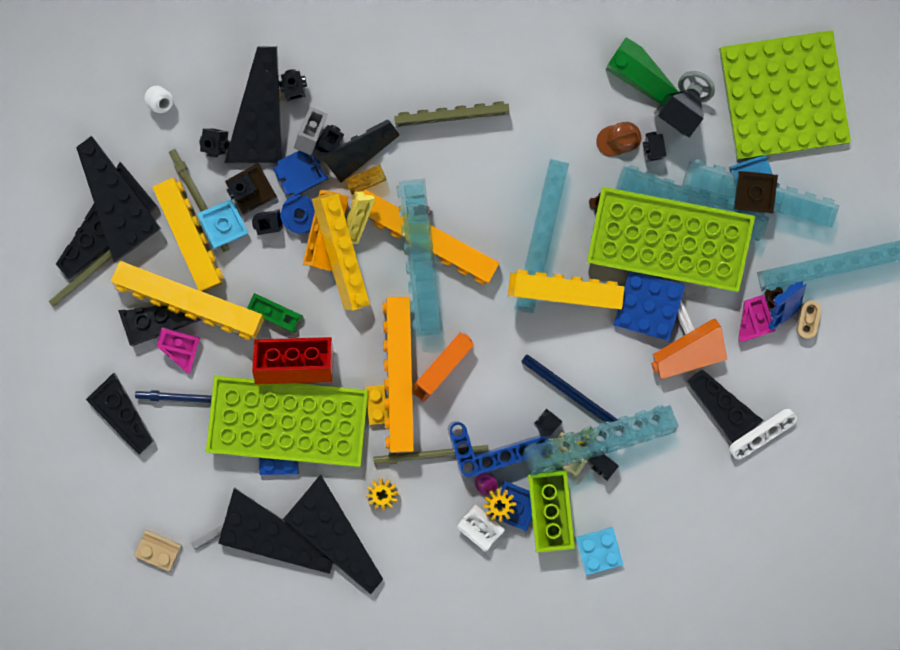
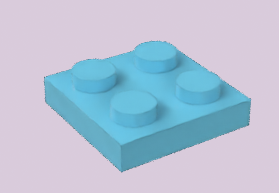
(222, 224)
(599, 550)

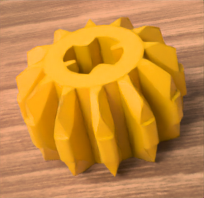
(386, 500)
(505, 500)

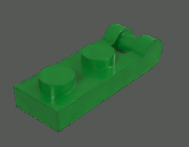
(274, 312)

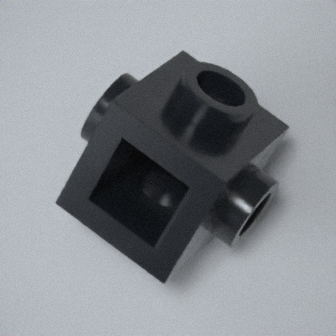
(297, 89)
(214, 142)

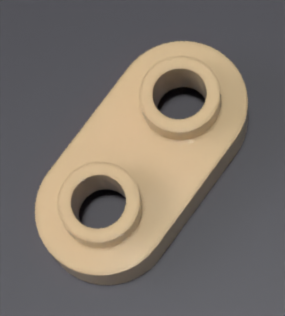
(809, 320)

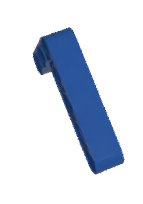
(494, 454)

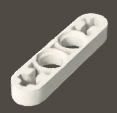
(779, 422)

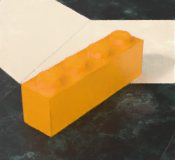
(316, 252)

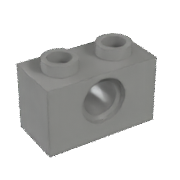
(310, 131)

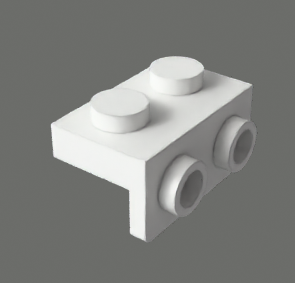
(480, 528)

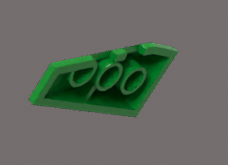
(639, 70)

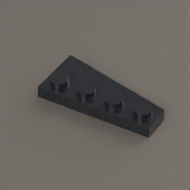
(353, 154)
(725, 408)

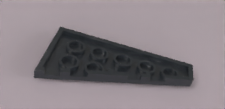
(258, 123)
(120, 210)
(90, 237)
(326, 527)
(262, 532)

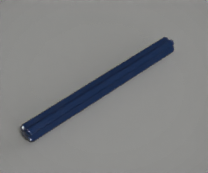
(567, 389)

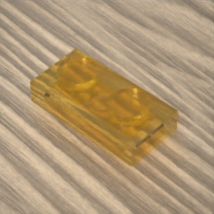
(366, 179)

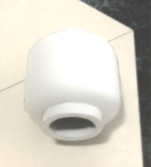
(158, 99)

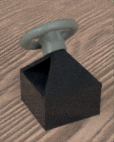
(684, 108)

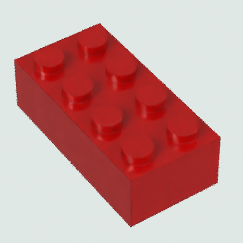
(293, 360)

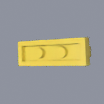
(359, 215)

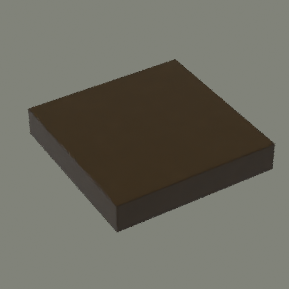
(265, 190)
(755, 192)

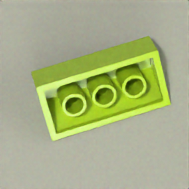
(551, 511)

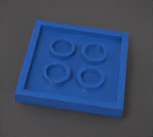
(649, 305)

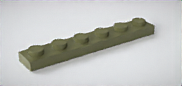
(459, 113)

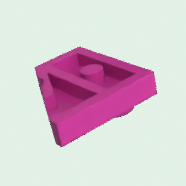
(754, 319)
(178, 347)

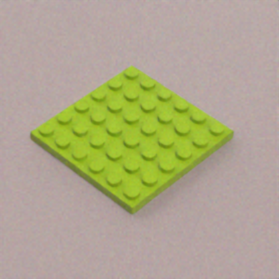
(784, 95)

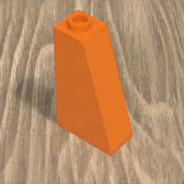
(692, 351)
(442, 366)

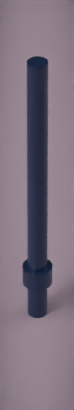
(156, 395)

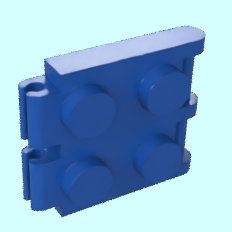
(299, 173)
(787, 304)

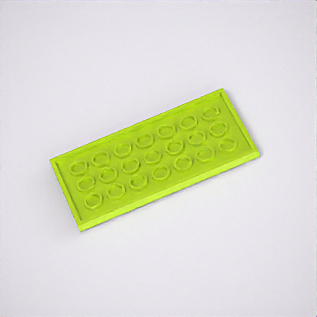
(670, 239)
(287, 421)

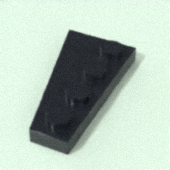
(146, 323)
(118, 410)

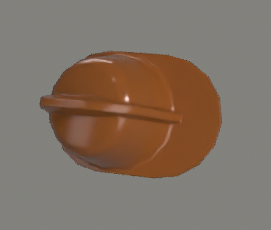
(618, 139)

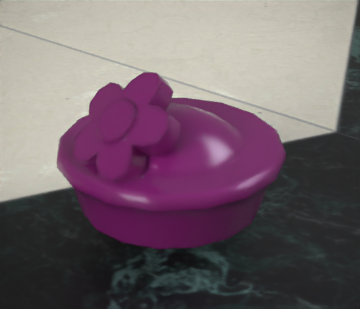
(486, 482)

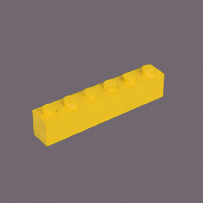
(187, 234)
(340, 251)
(565, 290)

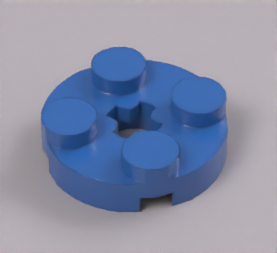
(289, 210)

